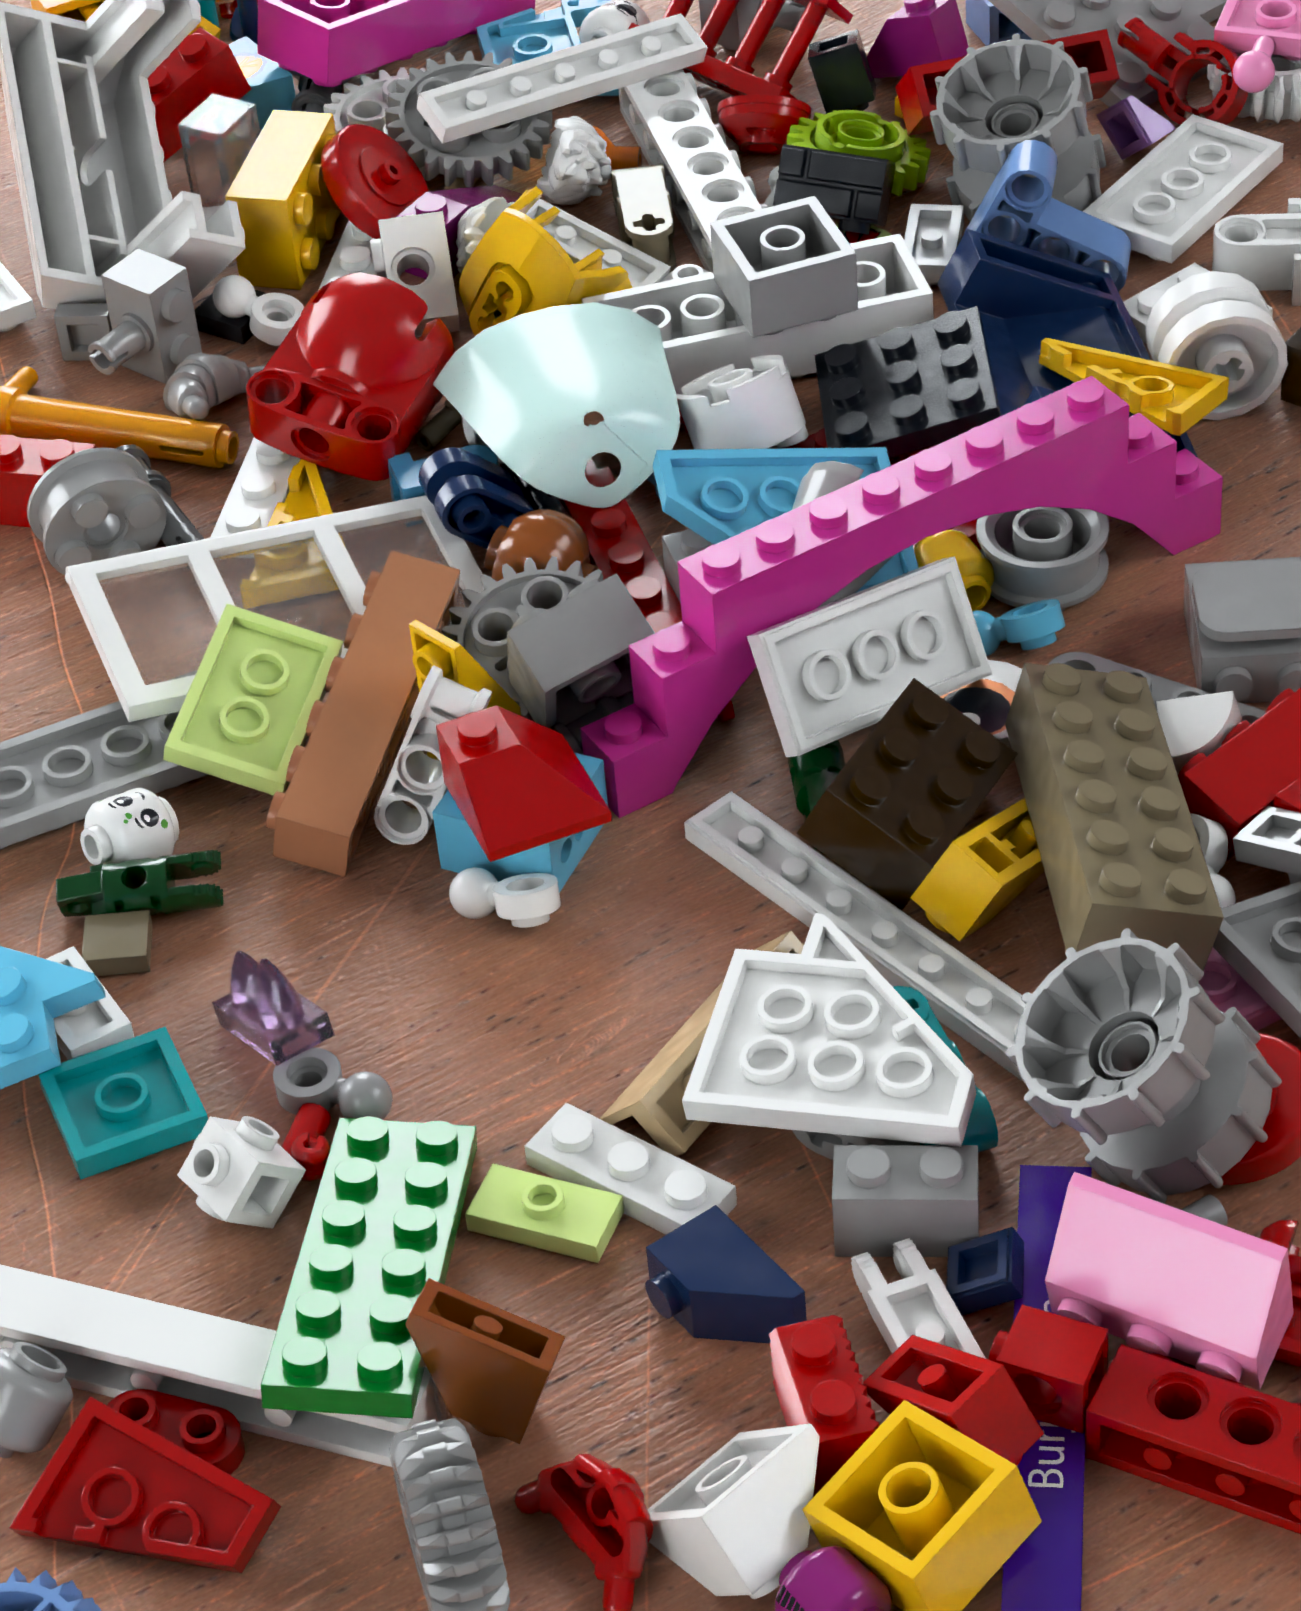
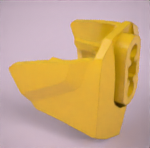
(527, 270)

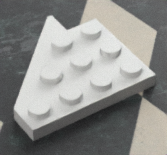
(825, 1050)

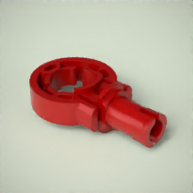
(1180, 67)

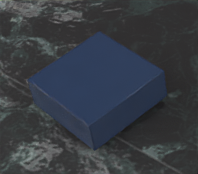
(986, 1271)

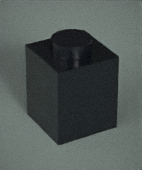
(842, 72)

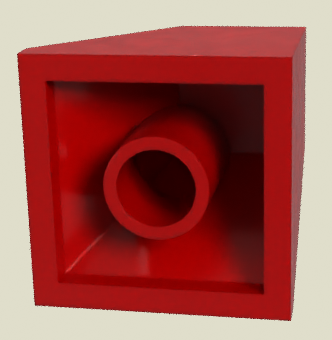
(516, 781)

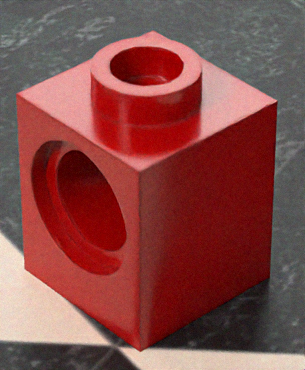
(1053, 1364)

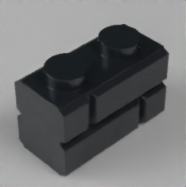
(846, 185)

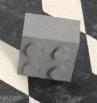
(784, 266)
(575, 651)

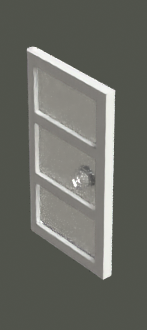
(161, 605)

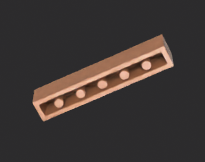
(362, 719)

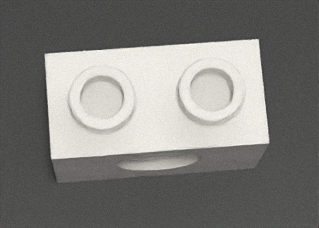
(421, 244)

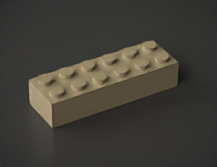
(1110, 811)

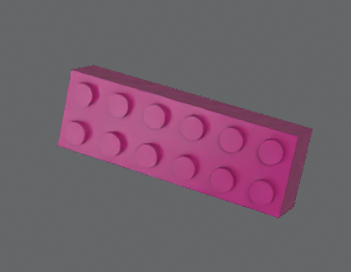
(358, 36)

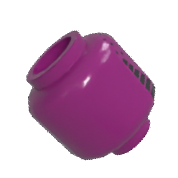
(830, 1582)

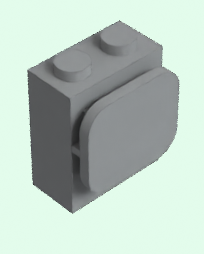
(1245, 626)

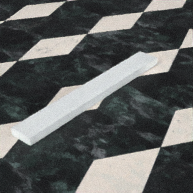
(898, 946)

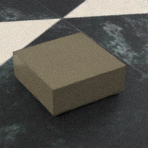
(118, 942)

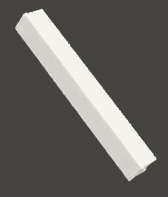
(137, 1343)

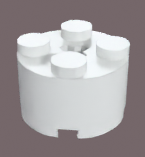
(743, 407)

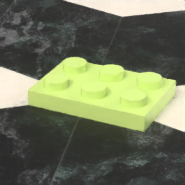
(251, 700)

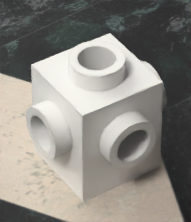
(241, 1172)

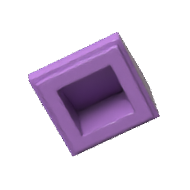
(1133, 126)

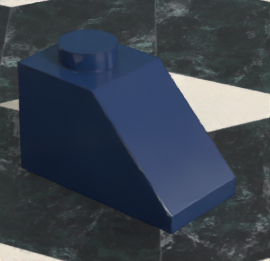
(720, 1282)

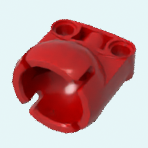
(351, 377)

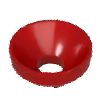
(760, 121)

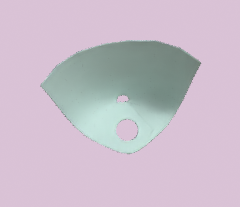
(539, 376)

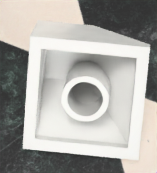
(741, 1511)

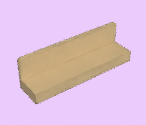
(658, 1090)

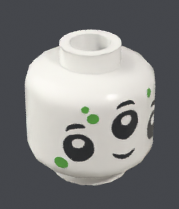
(129, 828)

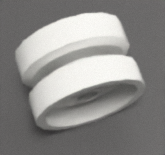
(1224, 329)

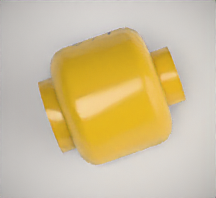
(973, 565)

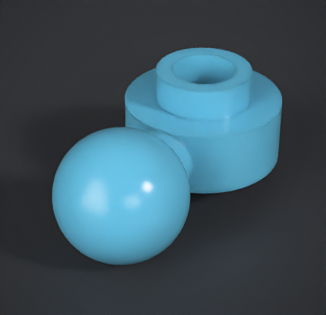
(1029, 624)

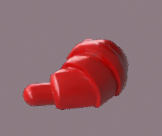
(603, 1517)

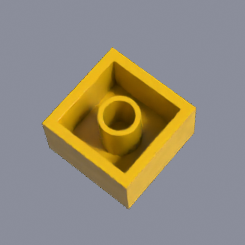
(925, 1511)

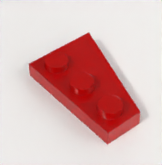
(143, 1497)

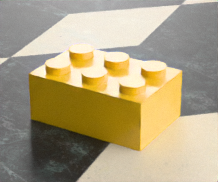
(285, 200)

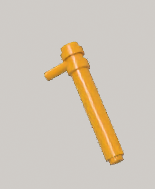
(111, 427)

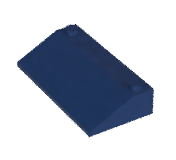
(1034, 298)

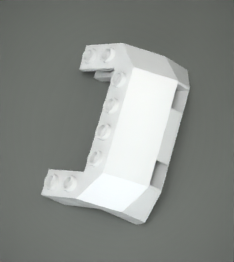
(93, 148)

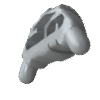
(205, 382)

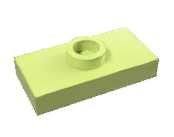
(545, 1213)

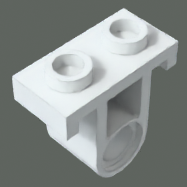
(1262, 249)

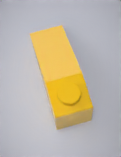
(981, 873)

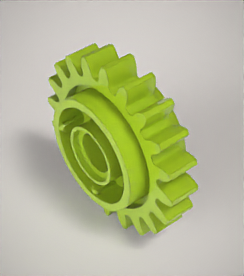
(869, 136)

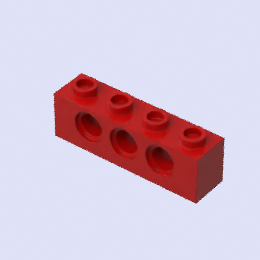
(1198, 1436)

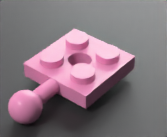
(1258, 32)

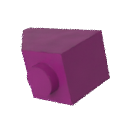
(916, 36)

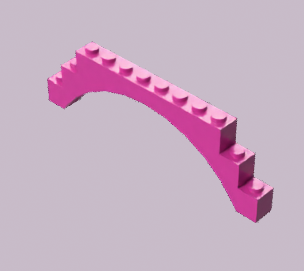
(1053, 452)

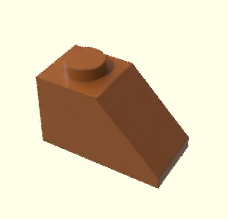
(483, 1359)

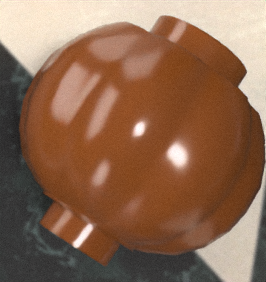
(539, 537)

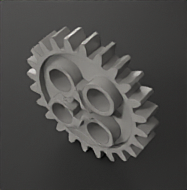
(472, 155)
(495, 610)

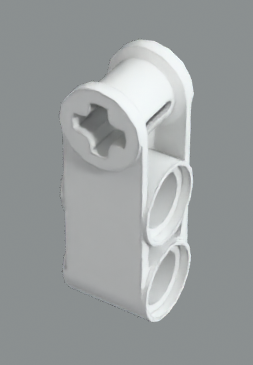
(414, 774)

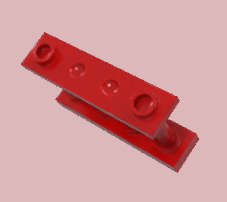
(736, 74)

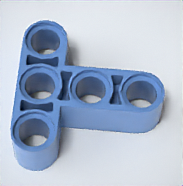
(1041, 217)

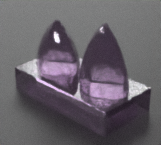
(269, 1011)

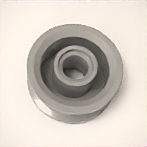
(95, 508)
(1045, 554)

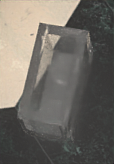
(216, 144)

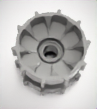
(1012, 96)
(1143, 1066)

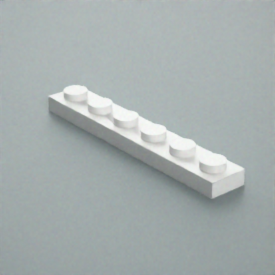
(561, 78)

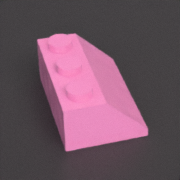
(1170, 1281)

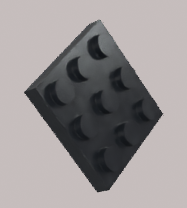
(909, 385)

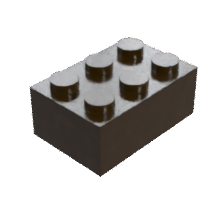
(906, 793)

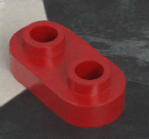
(182, 1421)

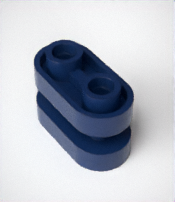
(471, 494)

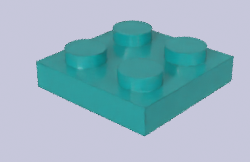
(123, 1102)

